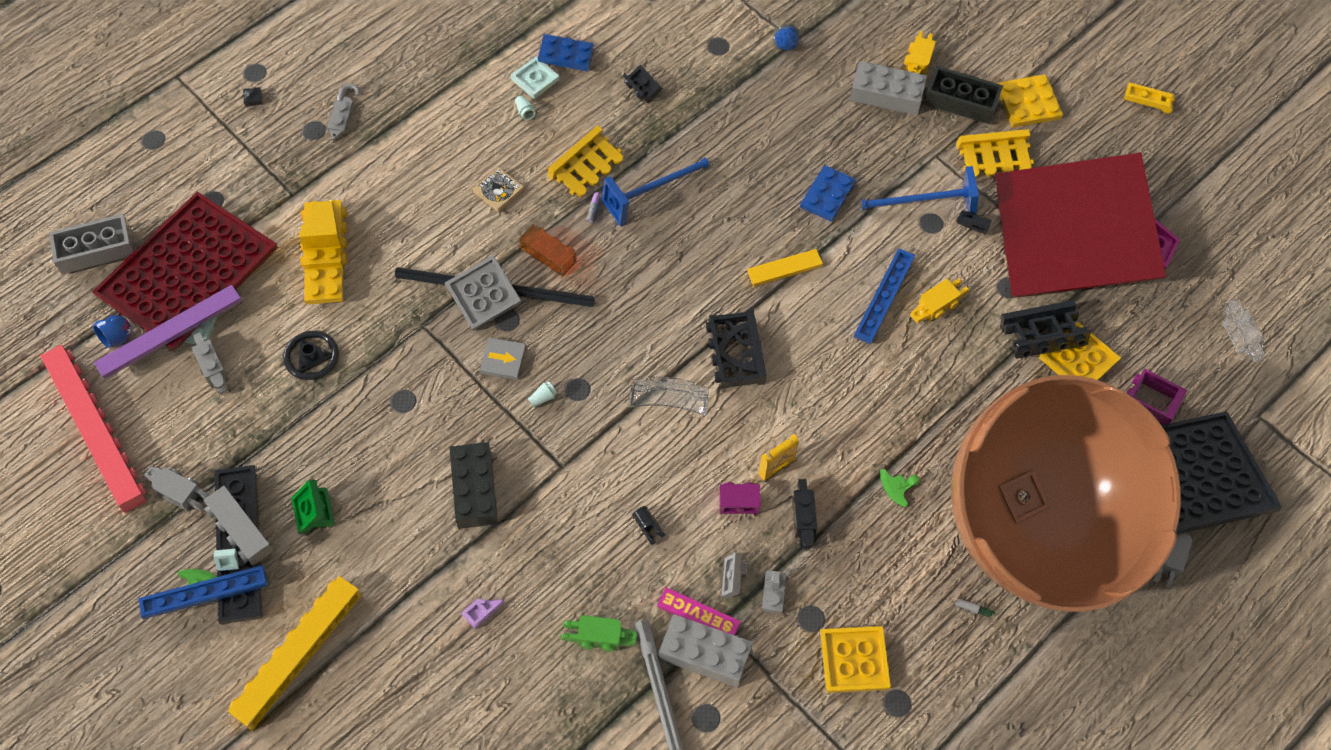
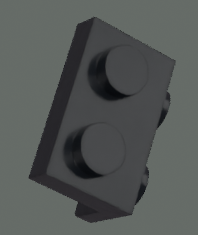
(643, 83)

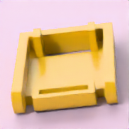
(780, 457)

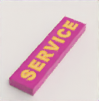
(690, 609)

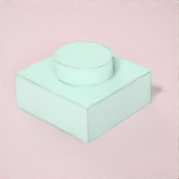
(226, 559)

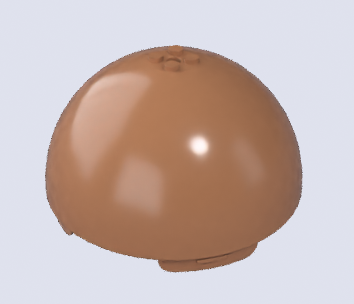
(1095, 488)

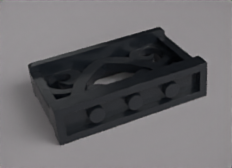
(748, 328)

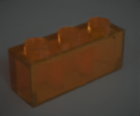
(548, 250)

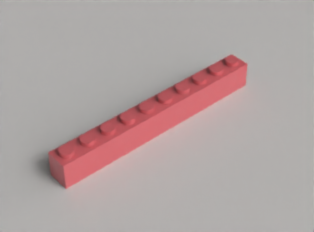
(93, 428)

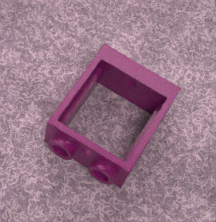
(1163, 386)

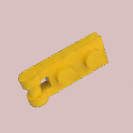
(1149, 97)

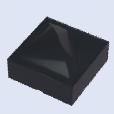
(252, 96)

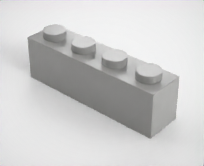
(238, 526)

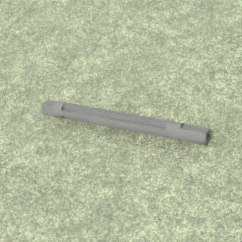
(658, 684)

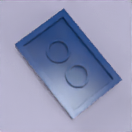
(565, 52)
(828, 193)

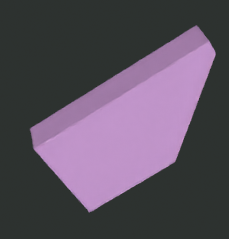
(481, 610)

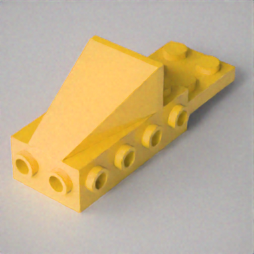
(323, 250)

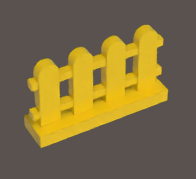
(996, 142)
(583, 149)

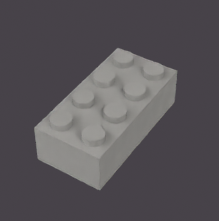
(888, 88)
(91, 243)
(705, 650)

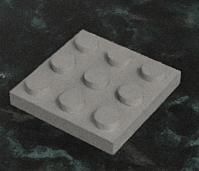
(483, 292)

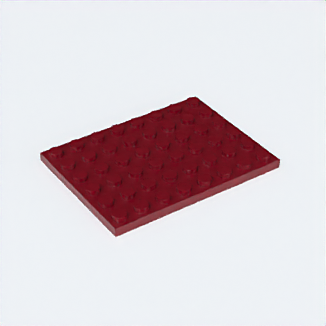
(184, 264)

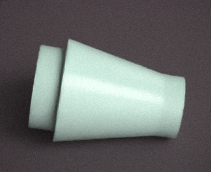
(525, 109)
(542, 394)

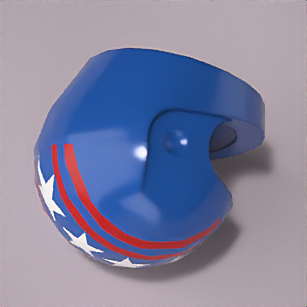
(115, 330)

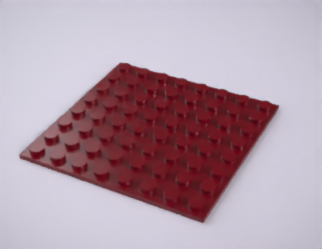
(1078, 225)

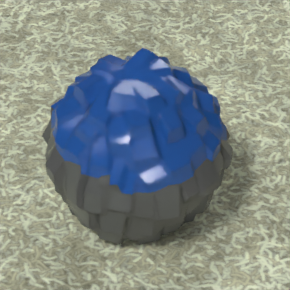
(786, 37)

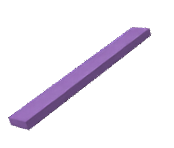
(167, 332)

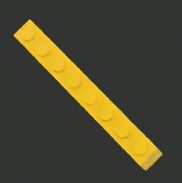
(294, 653)

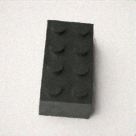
(963, 94)
(473, 485)

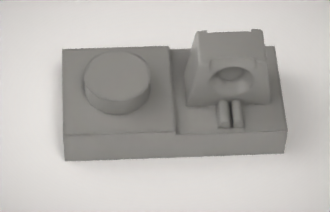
(733, 570)
(774, 592)

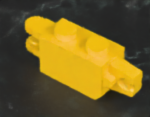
(920, 54)
(938, 300)

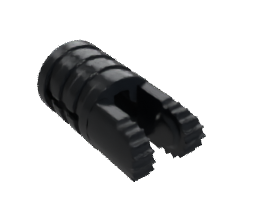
(974, 222)
(647, 522)

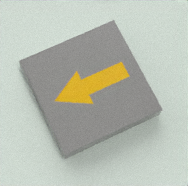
(502, 358)

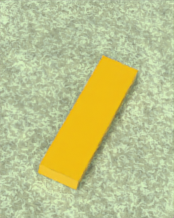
(784, 267)

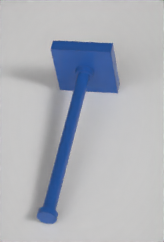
(969, 192)
(618, 203)

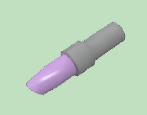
(593, 207)

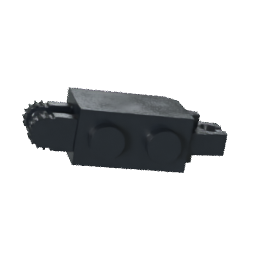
(804, 514)

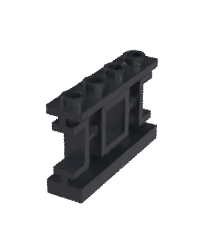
(1044, 317)

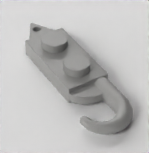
(341, 112)

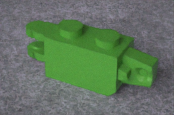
(599, 633)

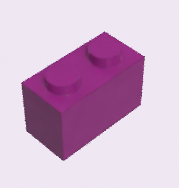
(739, 498)

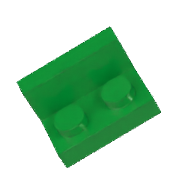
(312, 507)

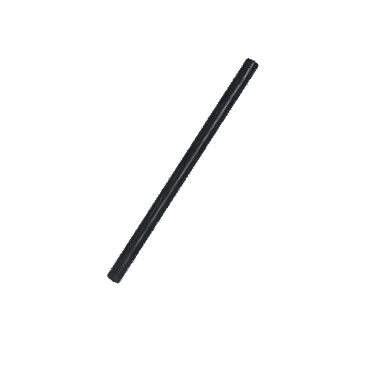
(523, 291)

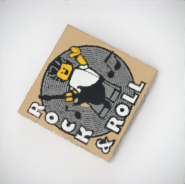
(498, 189)

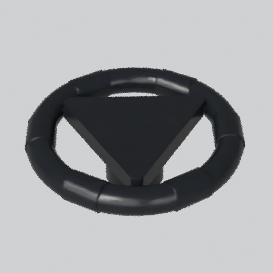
(311, 355)

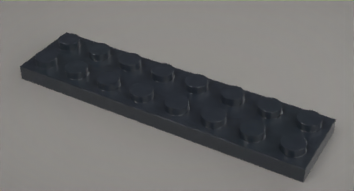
(242, 485)

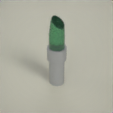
(974, 608)

